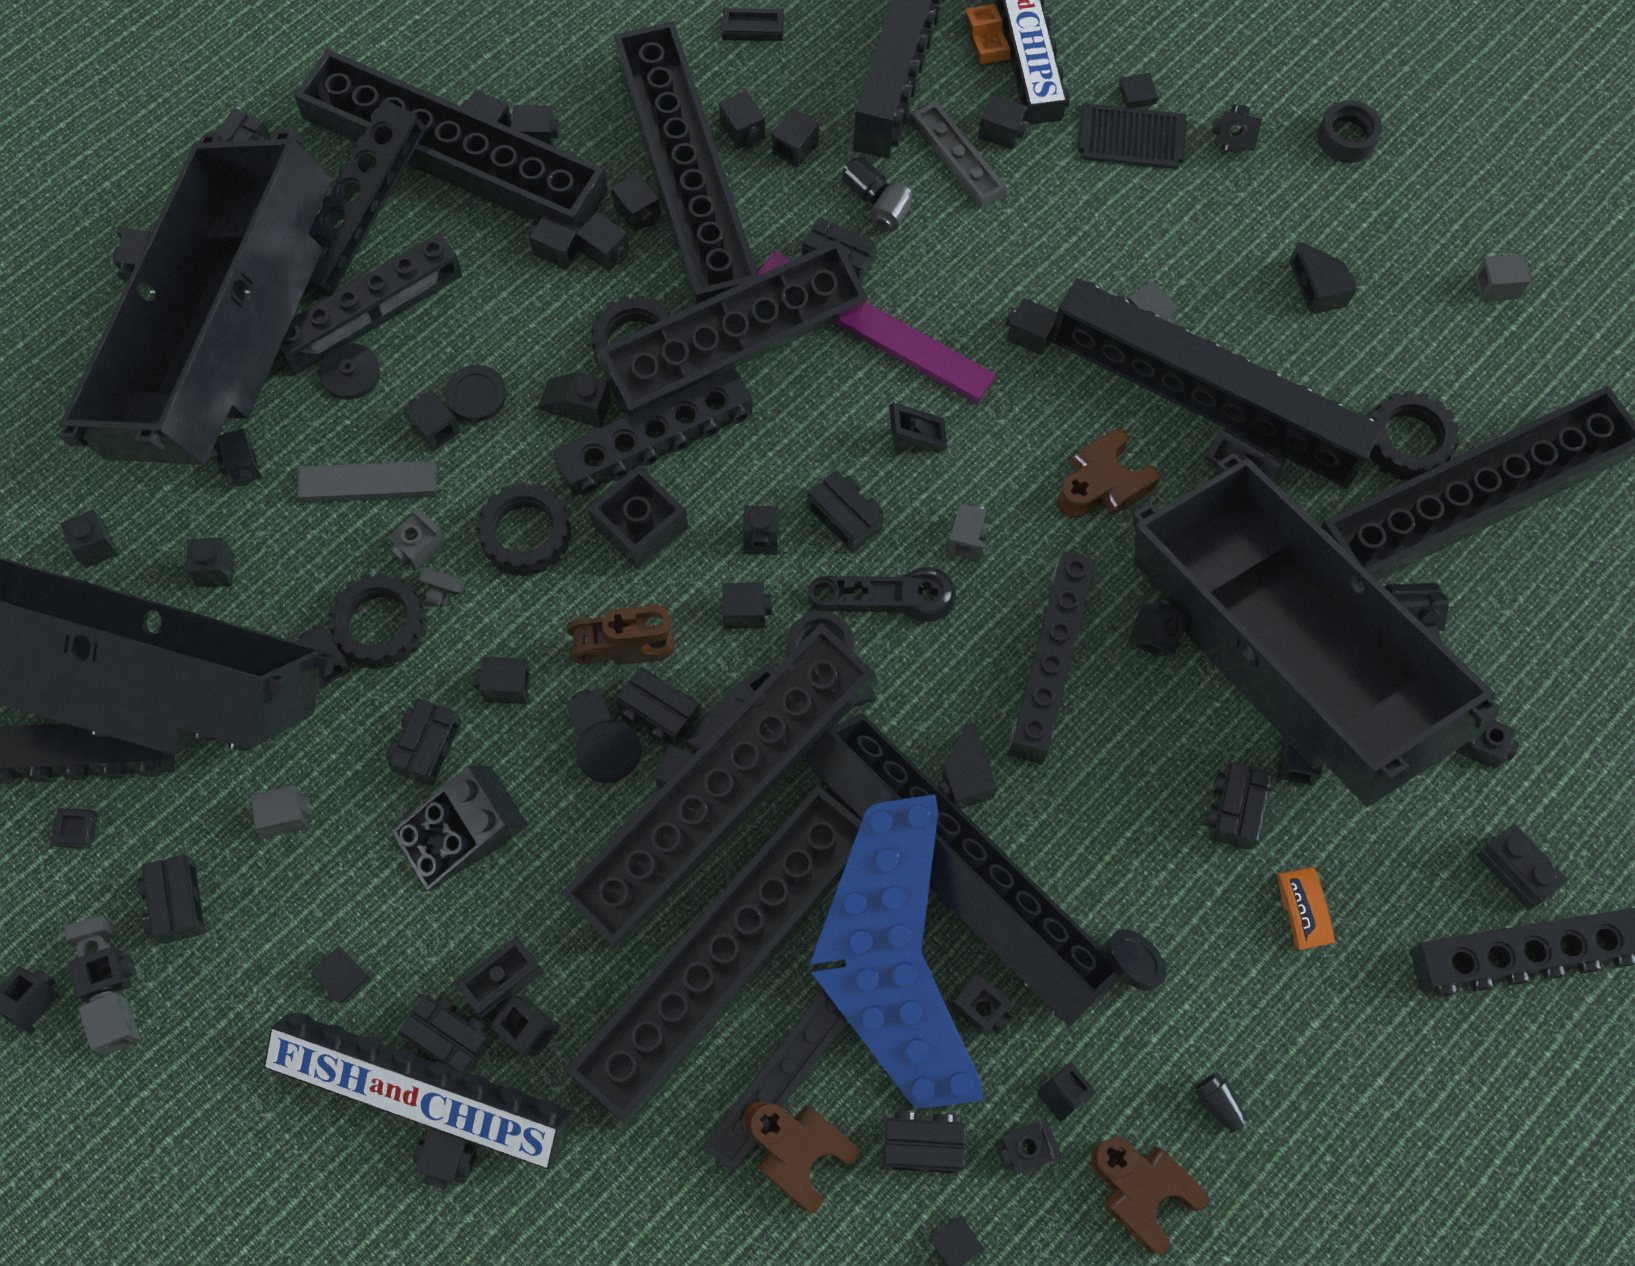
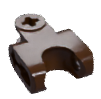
(1103, 479)
(621, 636)
(794, 1147)
(1140, 1187)

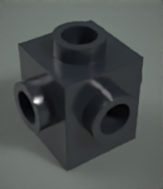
(1243, 138)

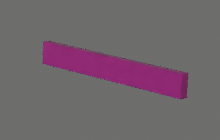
(910, 346)

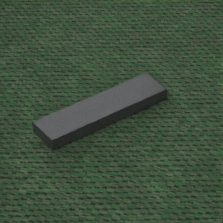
(958, 154)
(367, 481)

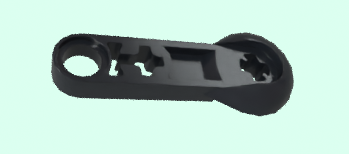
(890, 594)

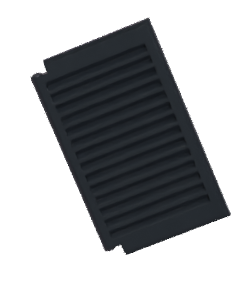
(1132, 135)

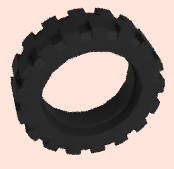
(622, 312)
(1429, 412)
(512, 499)
(361, 592)

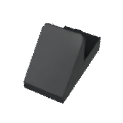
(916, 428)

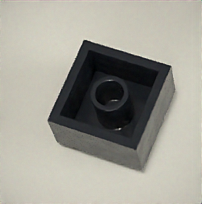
(638, 517)

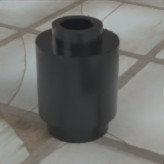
(864, 179)

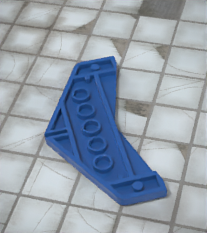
(886, 981)

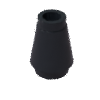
(1221, 1102)

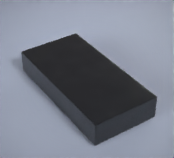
(753, 24)

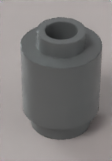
(891, 207)

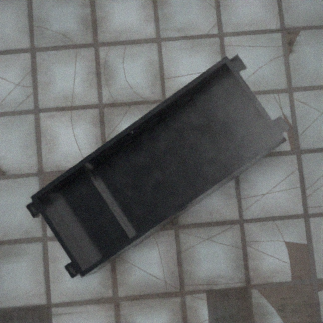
(222, 294)
(1294, 631)
(94, 664)

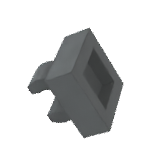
(441, 584)
(90, 932)

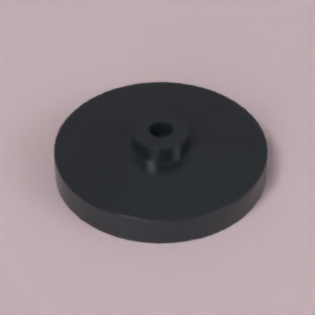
(349, 371)
(475, 393)
(608, 751)
(1136, 960)

